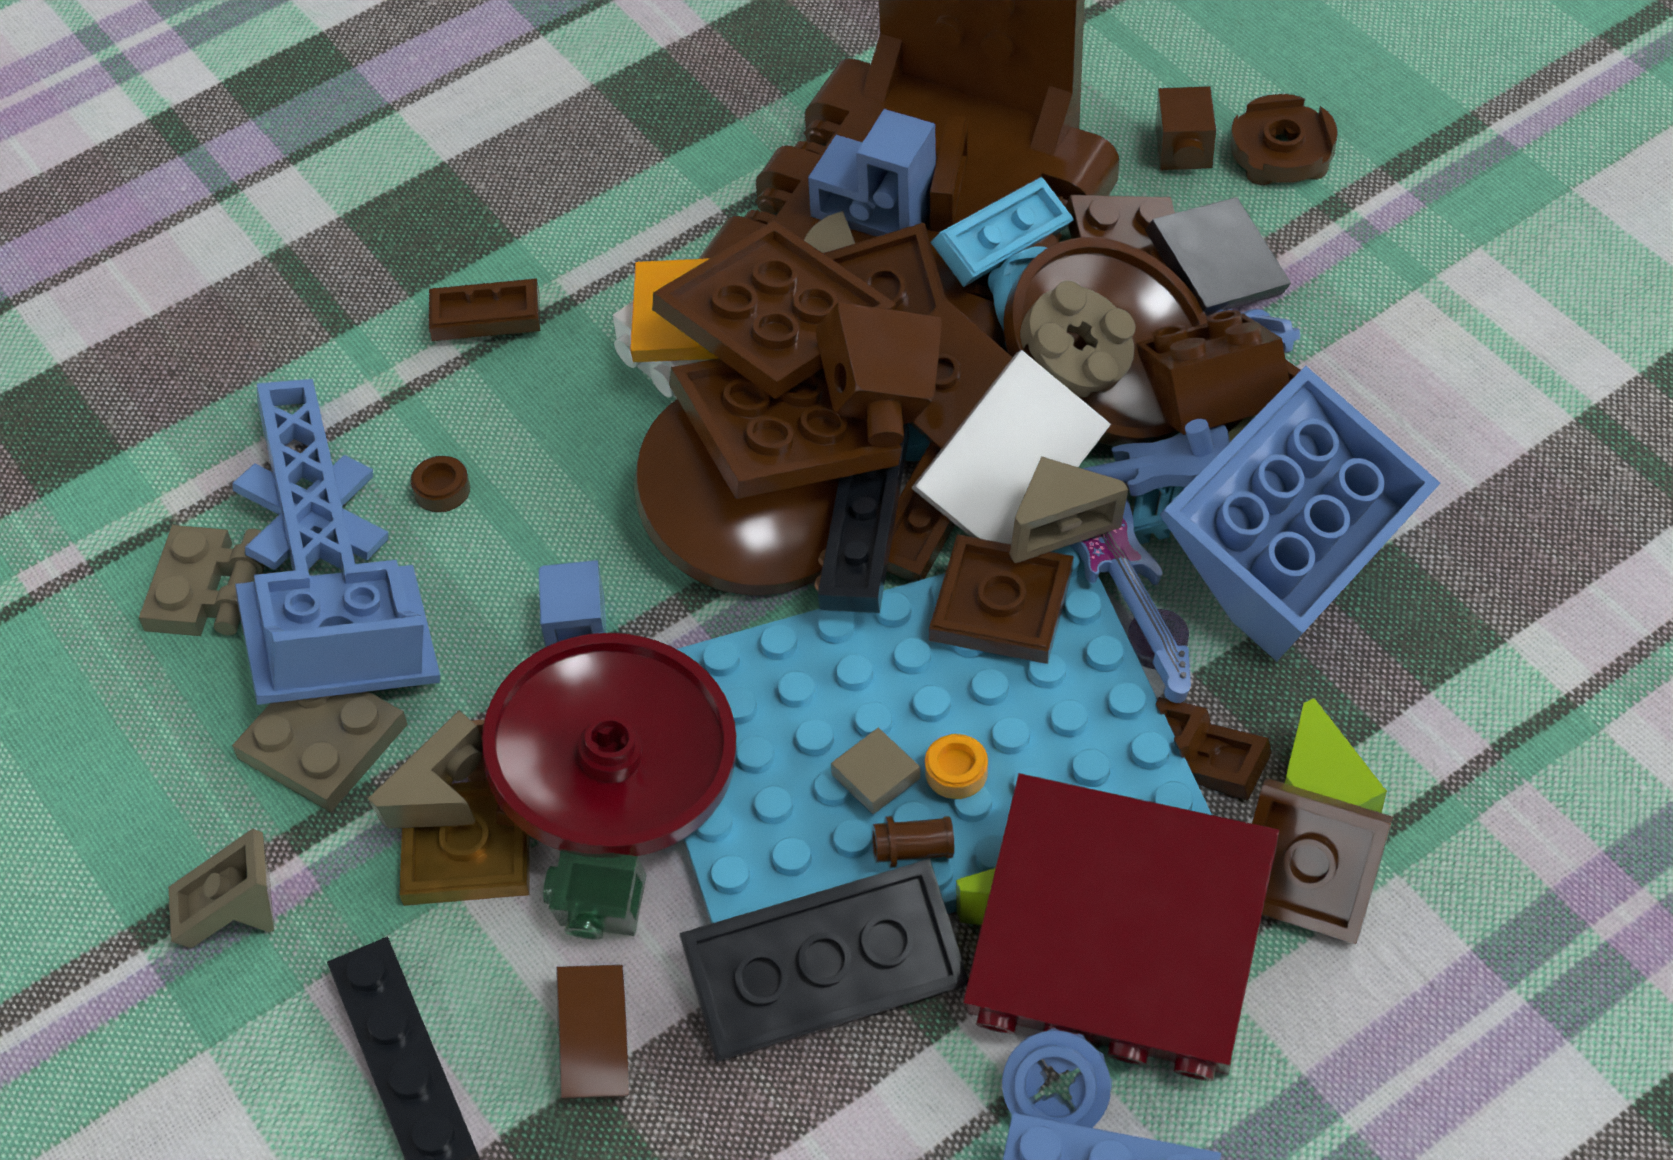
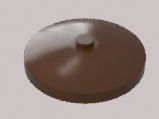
(1130, 282)
(726, 542)

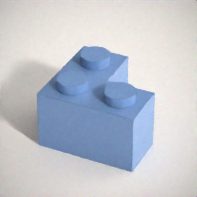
(877, 181)

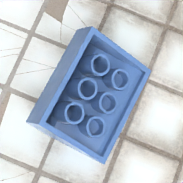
(1294, 510)

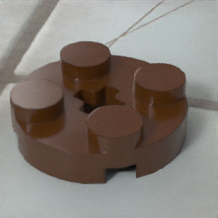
(1268, 160)

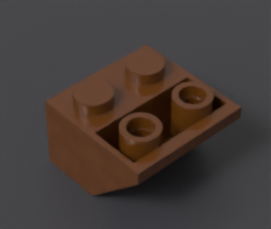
(1214, 369)

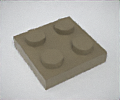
(320, 743)

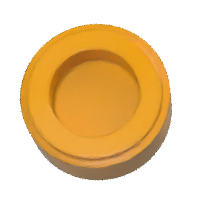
(956, 766)

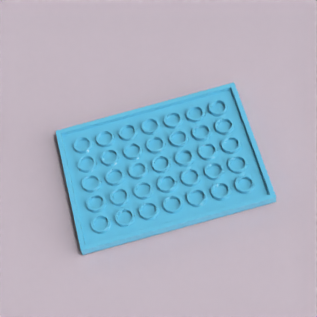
(832, 677)

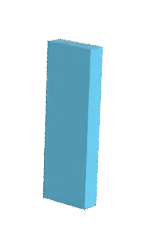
(1001, 230)

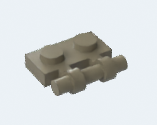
(188, 580)

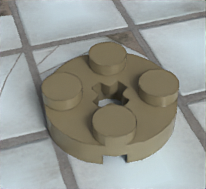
(1094, 318)

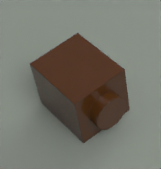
(1185, 128)

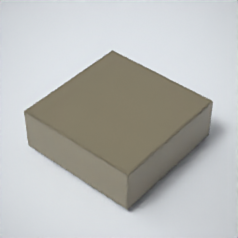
(875, 770)

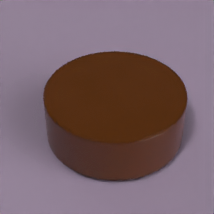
(440, 483)

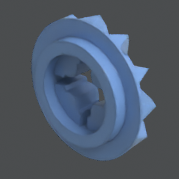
(1063, 1051)

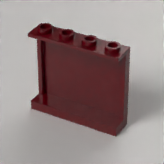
(1122, 925)

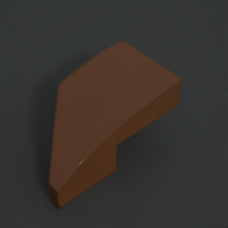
(1217, 755)

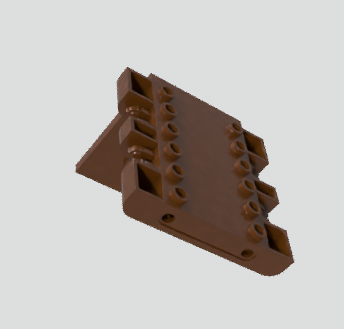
(992, 61)

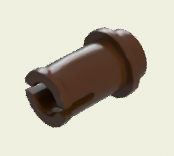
(912, 840)

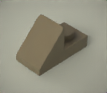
(420, 788)
(221, 890)

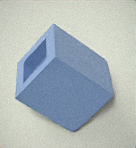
(571, 600)

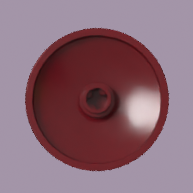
(609, 745)

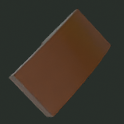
(592, 1032)

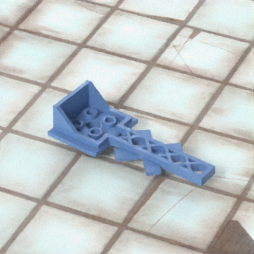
(326, 629)

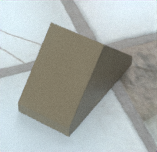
(1065, 508)

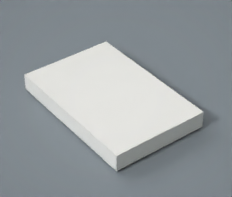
(997, 448)

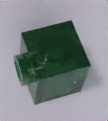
(595, 893)

